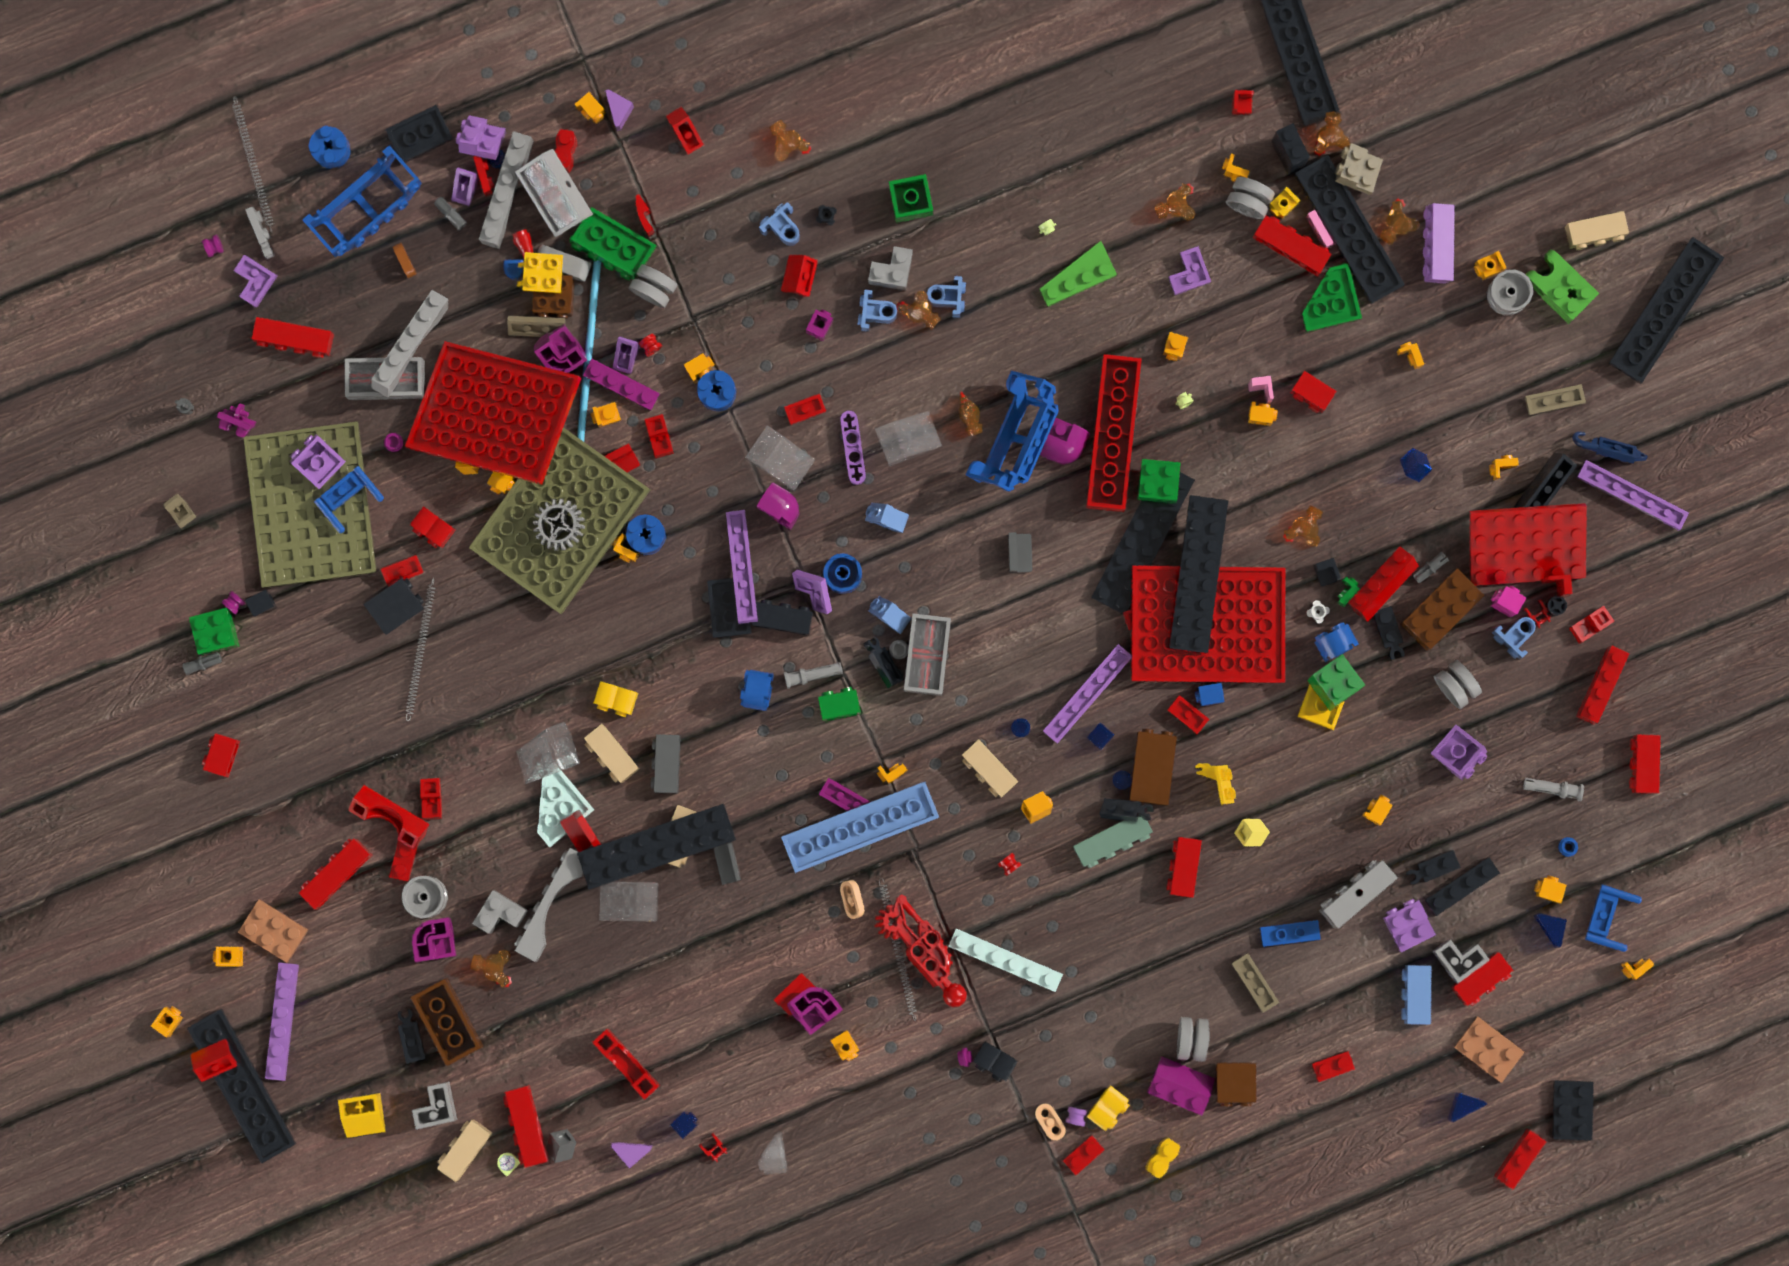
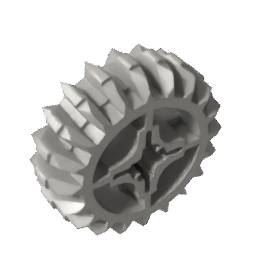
(574, 531)

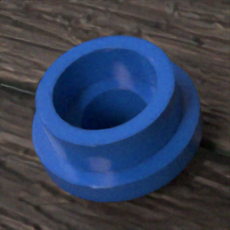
(1574, 847)

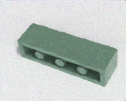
(1108, 841)

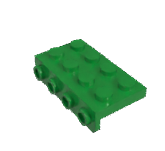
(612, 244)

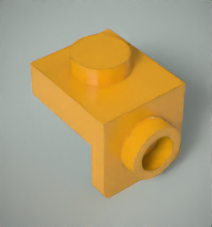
(1234, 171)
(1506, 461)
(625, 554)

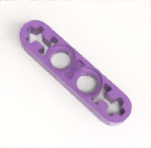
(855, 447)

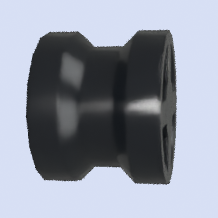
(1559, 603)

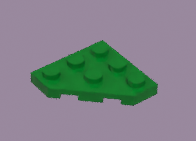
(1333, 301)

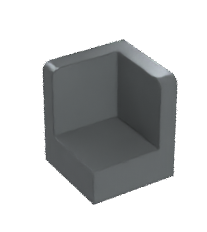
(561, 1146)

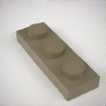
(532, 325)
(1555, 400)
(1255, 983)

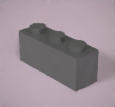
(666, 763)

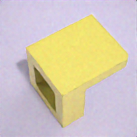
(1252, 832)

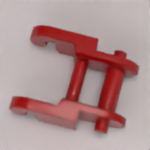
(1544, 611)
(709, 1152)

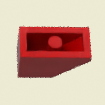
(684, 130)

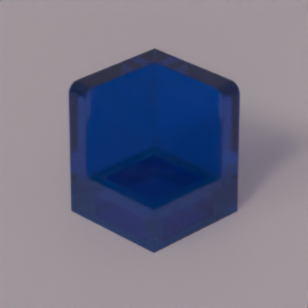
(1415, 465)
(1100, 736)

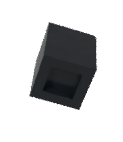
(1327, 572)
(261, 603)

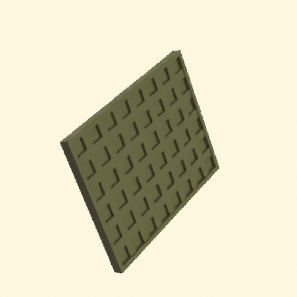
(290, 530)

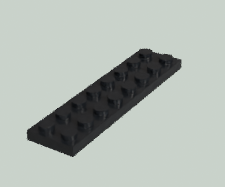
(1300, 59)
(1349, 230)
(1666, 310)
(1138, 547)
(1198, 574)
(656, 846)
(245, 1090)

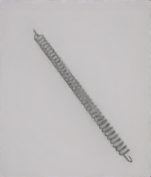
(252, 163)
(420, 649)
(908, 1002)

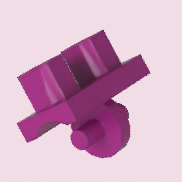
(238, 417)

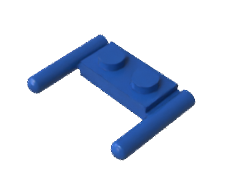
(342, 492)
(1603, 915)

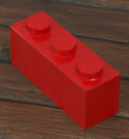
(1645, 764)
(1184, 867)
(1483, 980)
(1519, 1159)

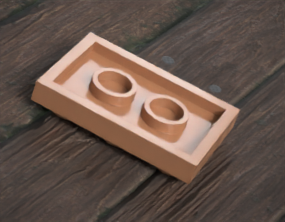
(273, 931)
(1489, 1049)

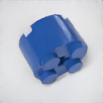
(326, 137)
(721, 381)
(655, 540)
(851, 580)
(1336, 642)
(757, 690)

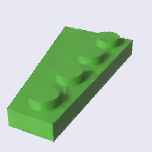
(1086, 272)

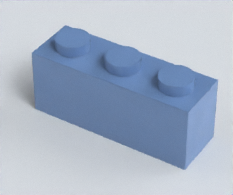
(1416, 994)

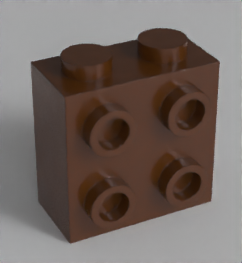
(555, 304)
(1236, 1083)

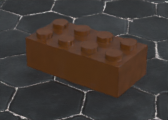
(1442, 609)
(447, 1022)

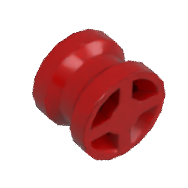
(650, 345)
(1009, 864)

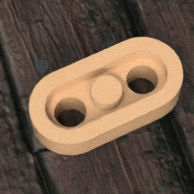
(852, 899)
(1050, 1121)

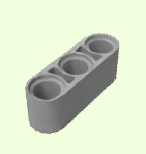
(571, 265)

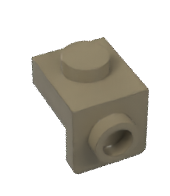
(179, 510)

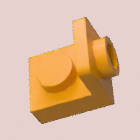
(1175, 346)
(1414, 357)
(605, 415)
(895, 772)
(1641, 967)

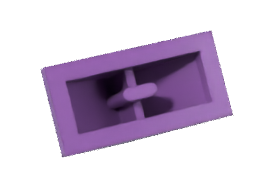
(619, 108)
(464, 186)
(625, 355)
(630, 1152)

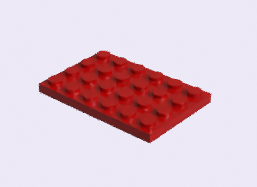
(1527, 543)

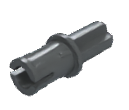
(450, 213)
(184, 406)
(1430, 567)
(202, 663)

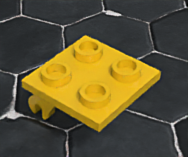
(541, 272)
(1222, 776)

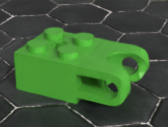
(1556, 286)

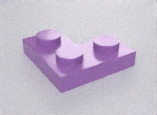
(1195, 274)
(259, 280)
(816, 587)

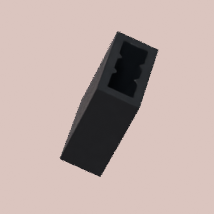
(1290, 149)
(394, 604)

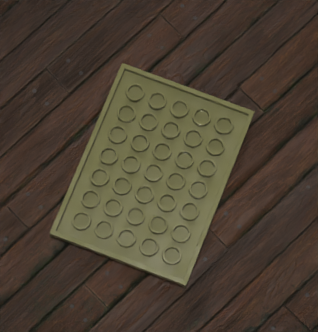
(599, 491)

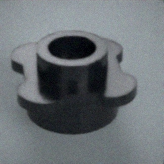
(831, 211)

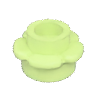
(1047, 227)
(1184, 400)

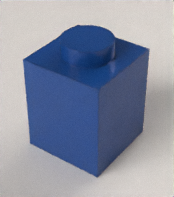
(1209, 695)

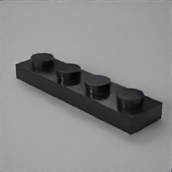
(1462, 886)

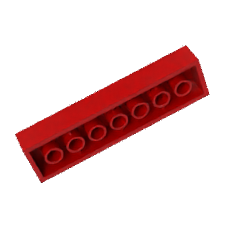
(1113, 433)

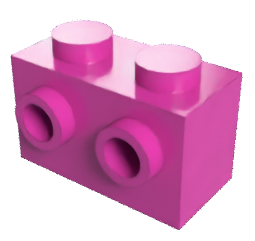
(1508, 601)

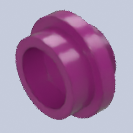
(393, 442)
(965, 1057)

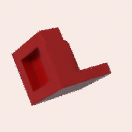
(1242, 102)

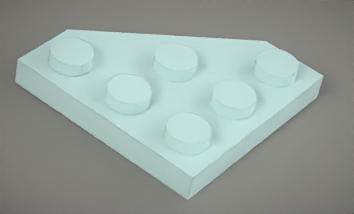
(558, 801)

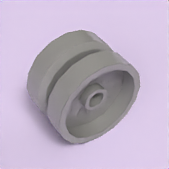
(1250, 198)
(653, 286)
(1501, 300)
(1458, 684)
(436, 896)
(1196, 1039)

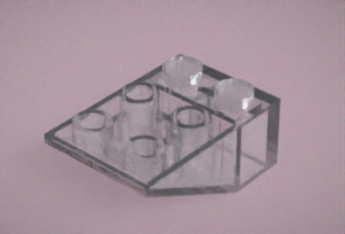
(908, 438)
(780, 458)
(548, 753)
(629, 901)

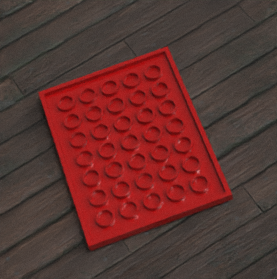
(493, 412)
(1245, 628)

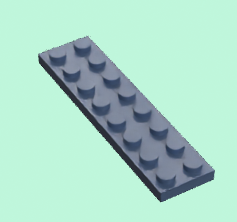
(860, 826)

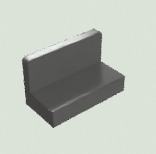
(1020, 552)
(727, 863)

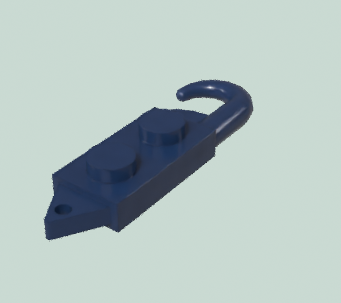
(1610, 448)

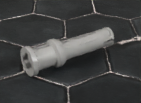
(803, 676)
(1562, 789)

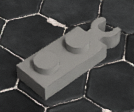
(262, 234)

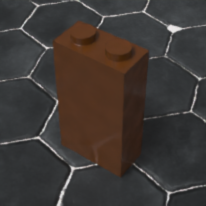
(1153, 767)

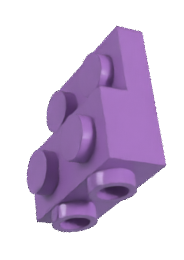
(480, 138)
(316, 460)
(1460, 753)
(1409, 925)

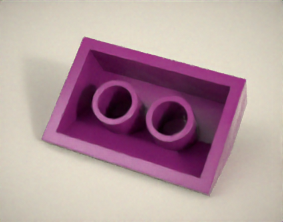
(1181, 1085)

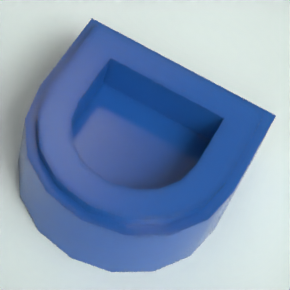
(512, 270)

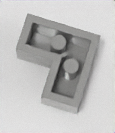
(893, 275)
(499, 907)
(1460, 964)
(441, 1109)

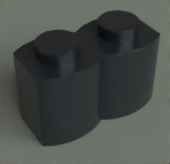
(995, 1061)

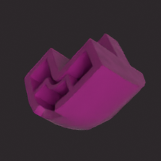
(560, 350)
(1065, 442)
(780, 505)
(434, 940)
(814, 1008)

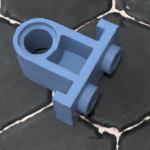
(780, 224)
(950, 296)
(873, 311)
(886, 517)
(889, 614)
(1515, 637)

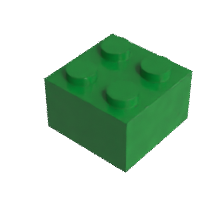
(911, 198)
(1159, 481)
(214, 632)
(1336, 682)
(839, 705)

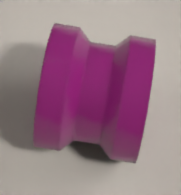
(213, 245)
(233, 602)

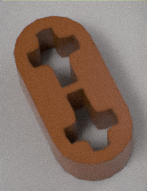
(404, 260)

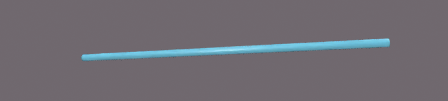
(589, 348)

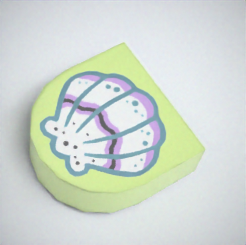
(507, 1163)

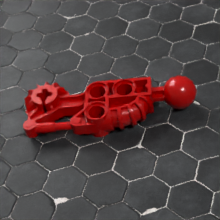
(936, 953)

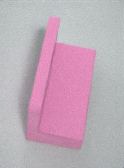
(1319, 229)
(1262, 383)

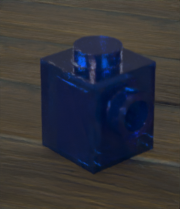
(684, 1124)

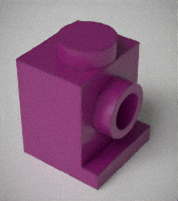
(819, 316)

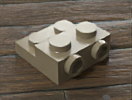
(1358, 169)

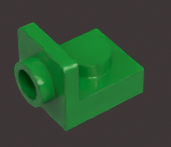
(1346, 595)

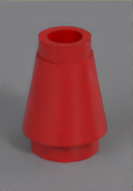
(523, 242)

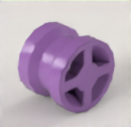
(1076, 1116)

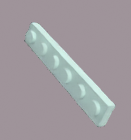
(1005, 960)

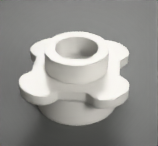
(1323, 611)

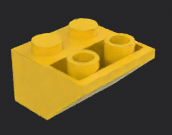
(362, 1115)

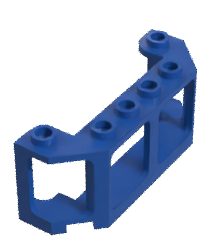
(354, 192)
(1032, 443)

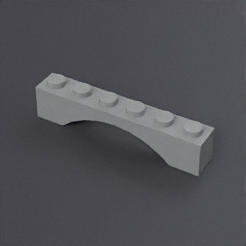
(498, 212)
(396, 361)
(534, 939)

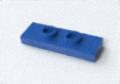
(1290, 933)

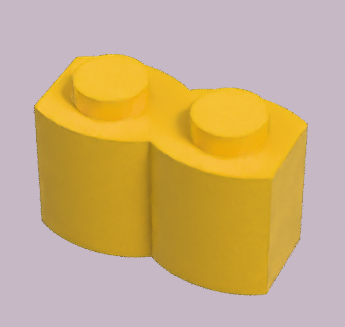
(615, 698)
(1107, 1108)
(1165, 1153)

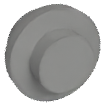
(898, 649)

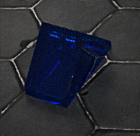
(1552, 927)
(1463, 1106)

